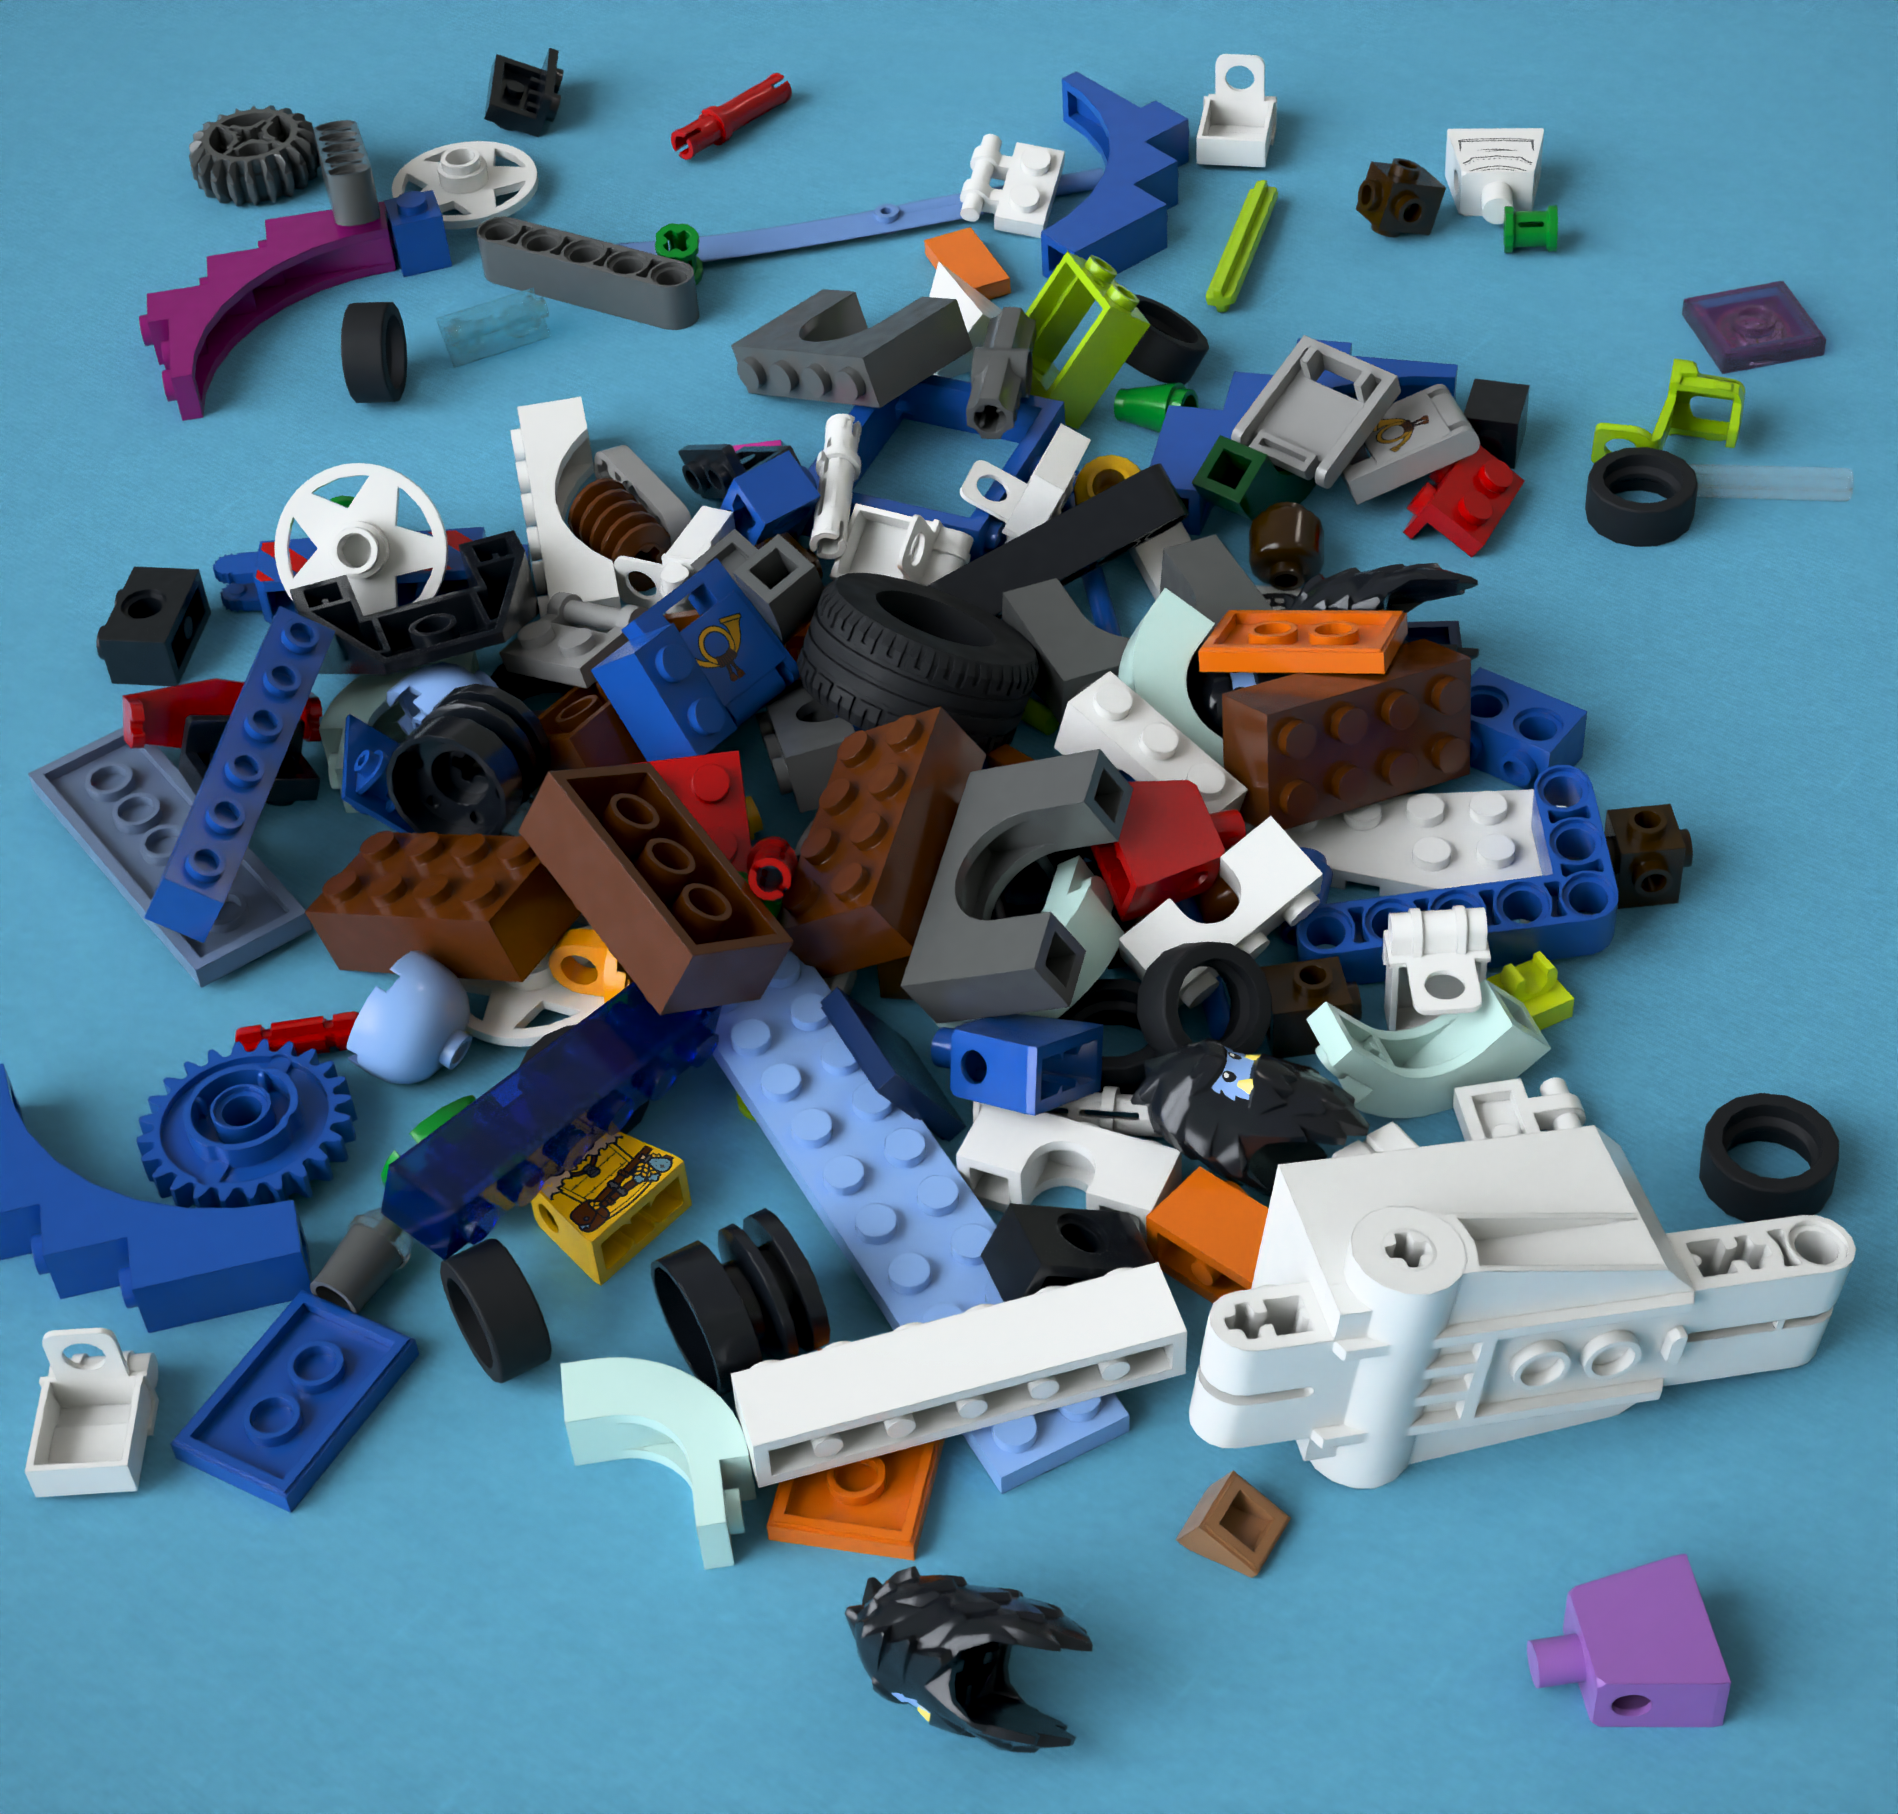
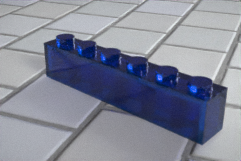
(542, 1119)

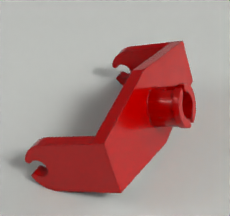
(160, 714)

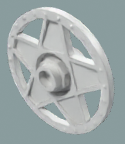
(471, 181)
(363, 537)
(518, 1003)

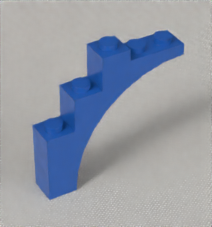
(1128, 207)
(1192, 431)
(164, 1257)

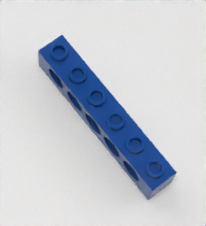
(240, 776)

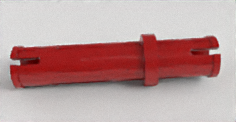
(718, 123)
(768, 882)

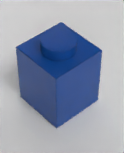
(418, 232)

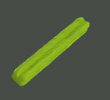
(1241, 246)

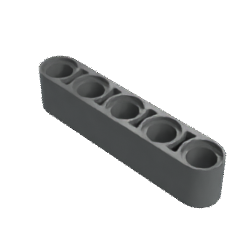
(347, 173)
(589, 273)

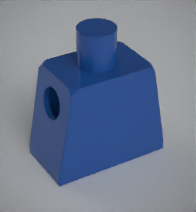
(1021, 1061)

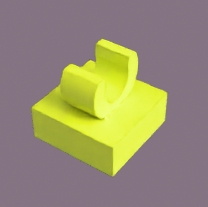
(1538, 988)

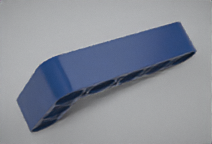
(1546, 901)

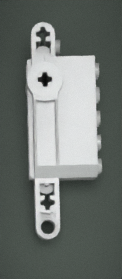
(1490, 1301)

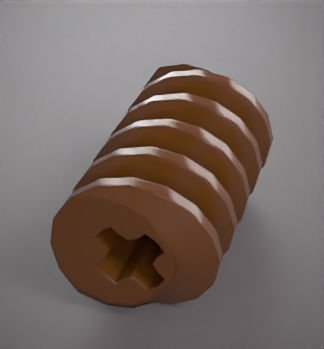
(618, 525)

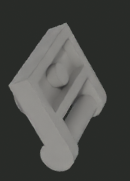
(561, 651)

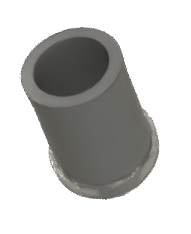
(363, 1261)

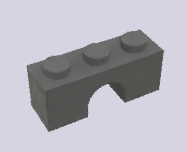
(801, 743)

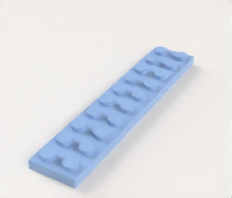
(885, 1197)

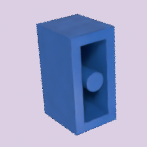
(664, 696)

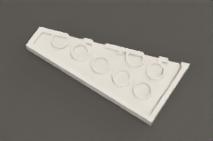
(1428, 841)

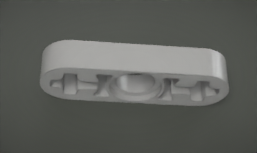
(645, 486)

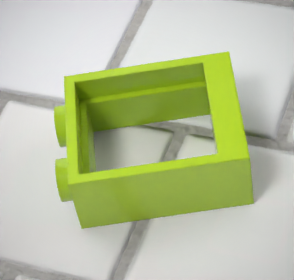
(1104, 347)

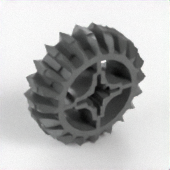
(254, 155)

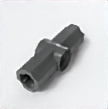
(1001, 373)

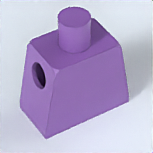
(1638, 1650)

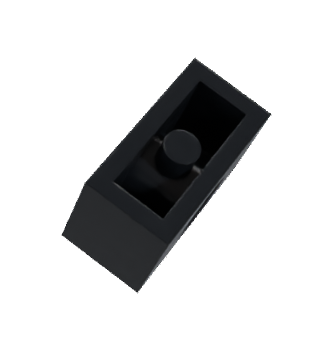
(154, 626)
(1059, 1247)

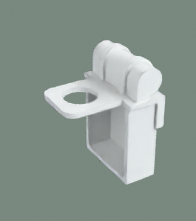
(1237, 122)
(1043, 495)
(699, 536)
(901, 546)
(1433, 964)
(91, 1416)

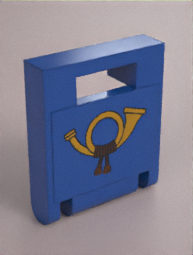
(728, 641)

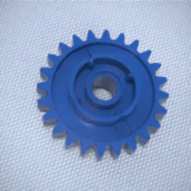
(247, 1128)

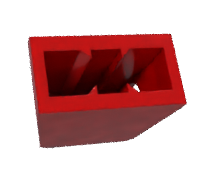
(1165, 847)

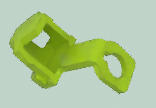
(1677, 414)

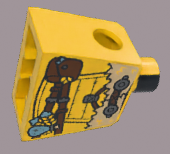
(612, 1203)

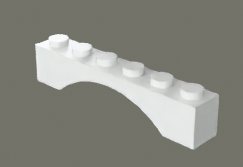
(551, 466)

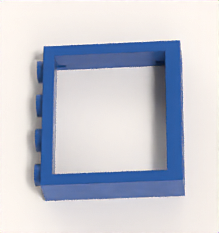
(944, 404)

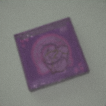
(1753, 327)

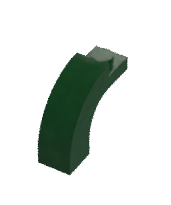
(1246, 480)

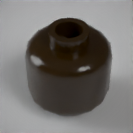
(1286, 546)

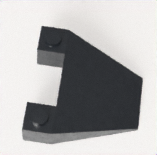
(429, 630)

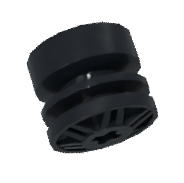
(469, 763)
(753, 1297)

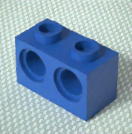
(772, 499)
(1521, 730)

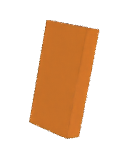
(970, 260)

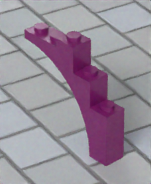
(300, 257)

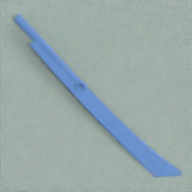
(883, 220)

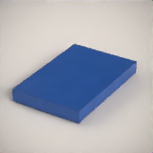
(295, 1400)

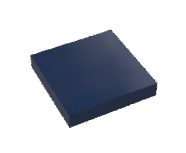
(891, 1065)

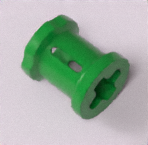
(1530, 229)
(683, 246)

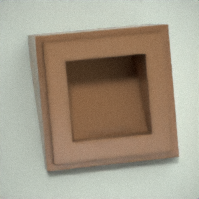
(1234, 1525)

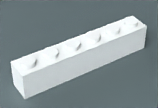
(959, 1373)

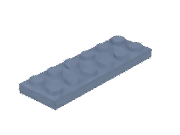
(127, 817)

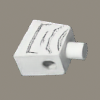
(1493, 170)

